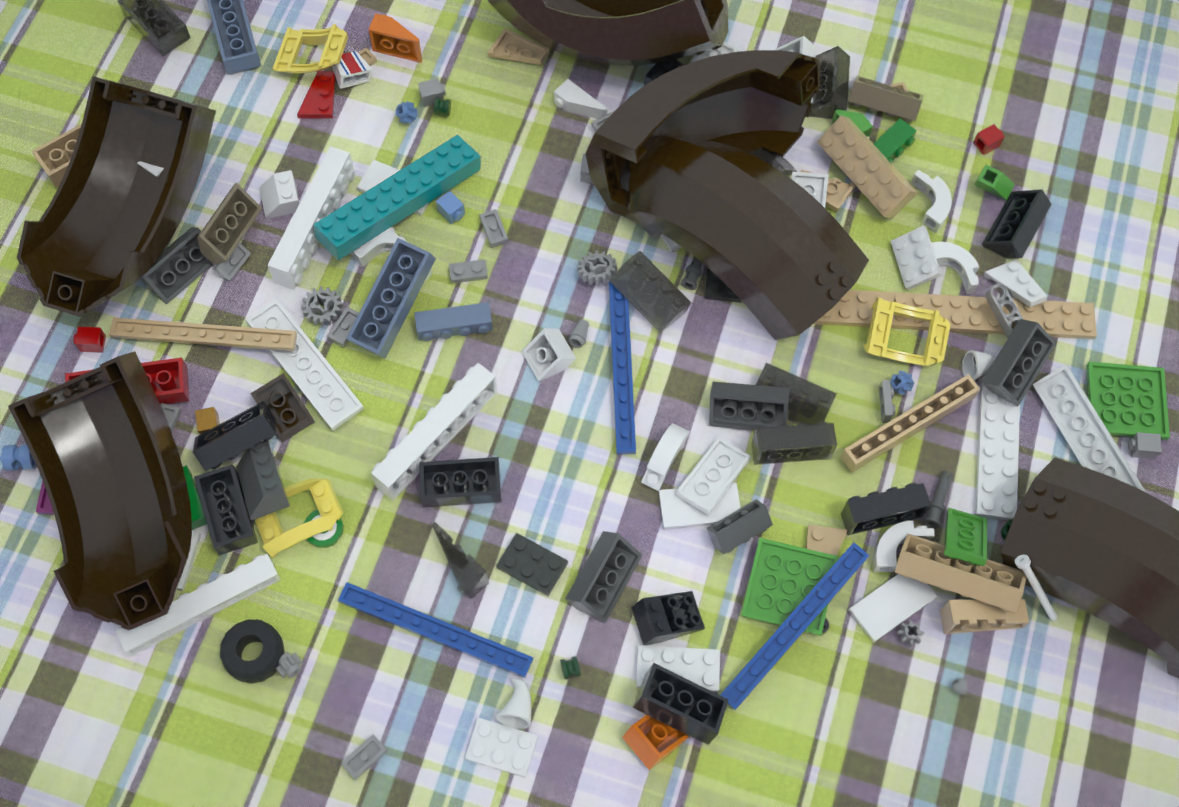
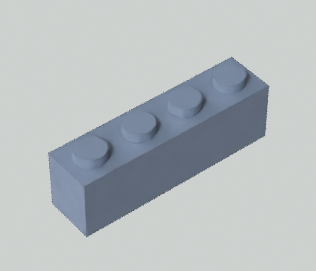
(453, 321)

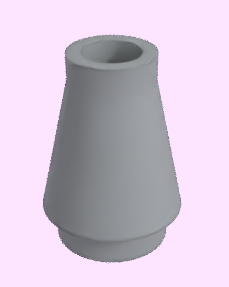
(578, 336)

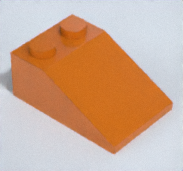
(393, 39)
(653, 740)

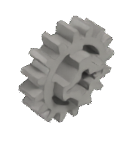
(596, 268)
(328, 299)

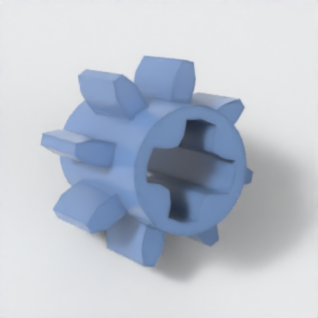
(406, 112)
(902, 382)

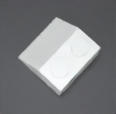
(279, 195)
(548, 354)

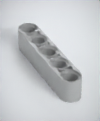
(1004, 301)

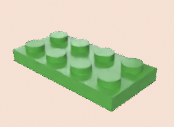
(966, 537)

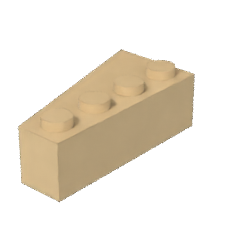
(975, 616)

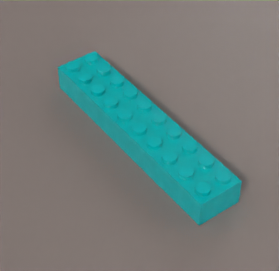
(397, 197)

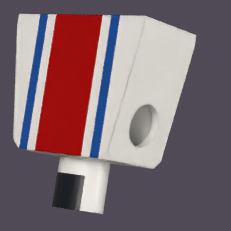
(352, 70)

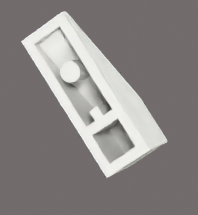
(577, 101)

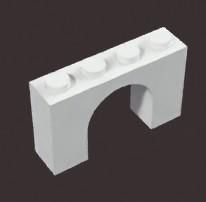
(376, 246)

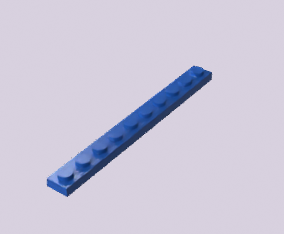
(622, 372)
(794, 625)
(436, 630)

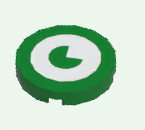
(326, 538)

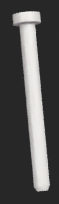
(1023, 562)

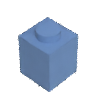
(450, 207)

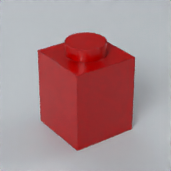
(988, 139)
(90, 339)

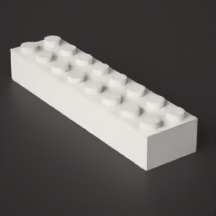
(320, 200)
(434, 431)

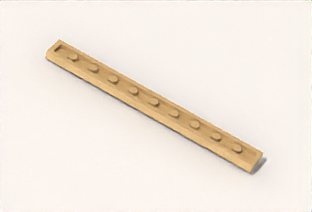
(203, 334)

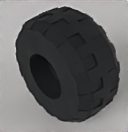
(238, 638)

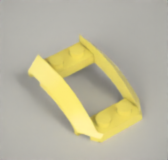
(332, 37)
(881, 325)
(328, 507)

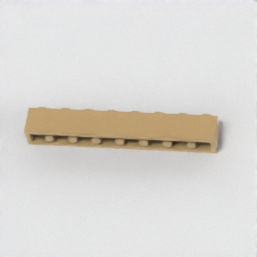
(909, 423)

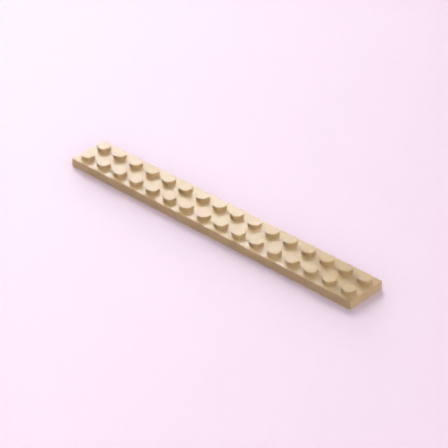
(965, 313)

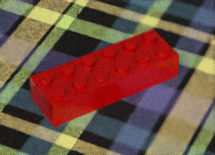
(166, 376)

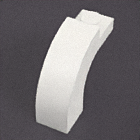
(939, 196)
(960, 261)
(664, 455)
(885, 552)

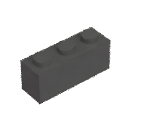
(740, 526)

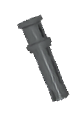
(693, 271)
(937, 504)

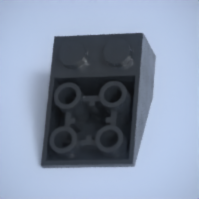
(667, 617)

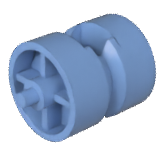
(15, 457)

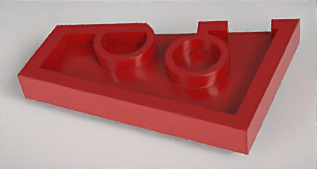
(320, 97)

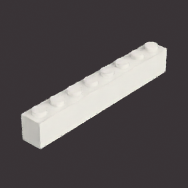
(201, 604)

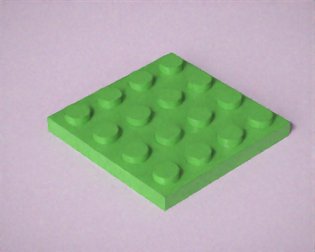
(1129, 398)
(781, 581)

